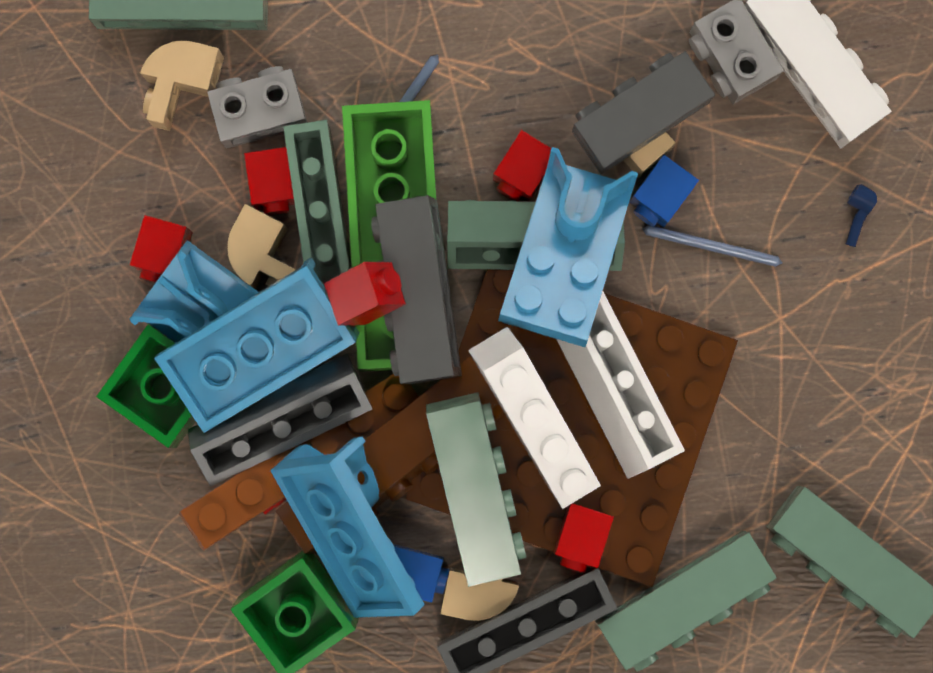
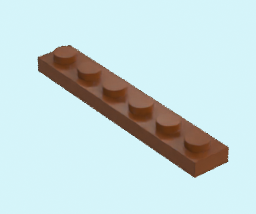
(256, 489)

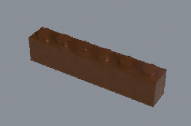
(405, 444)

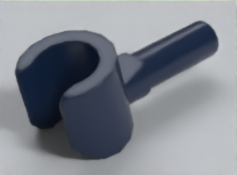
(864, 201)

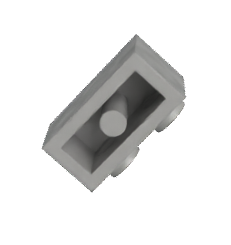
(734, 51)
(256, 106)

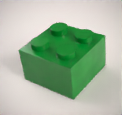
(145, 394)
(294, 613)

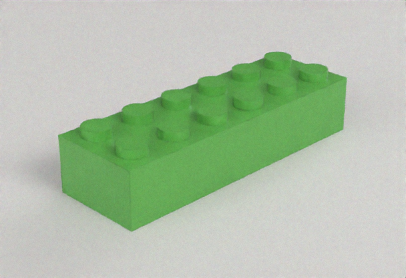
(385, 161)

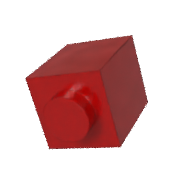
(522, 168)
(269, 180)
(157, 246)
(365, 293)
(582, 537)

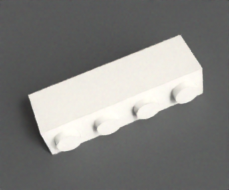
(820, 67)
(622, 395)
(534, 417)

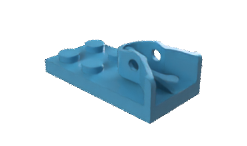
(567, 252)
(191, 294)
(255, 348)
(345, 529)

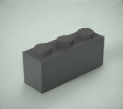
(641, 111)

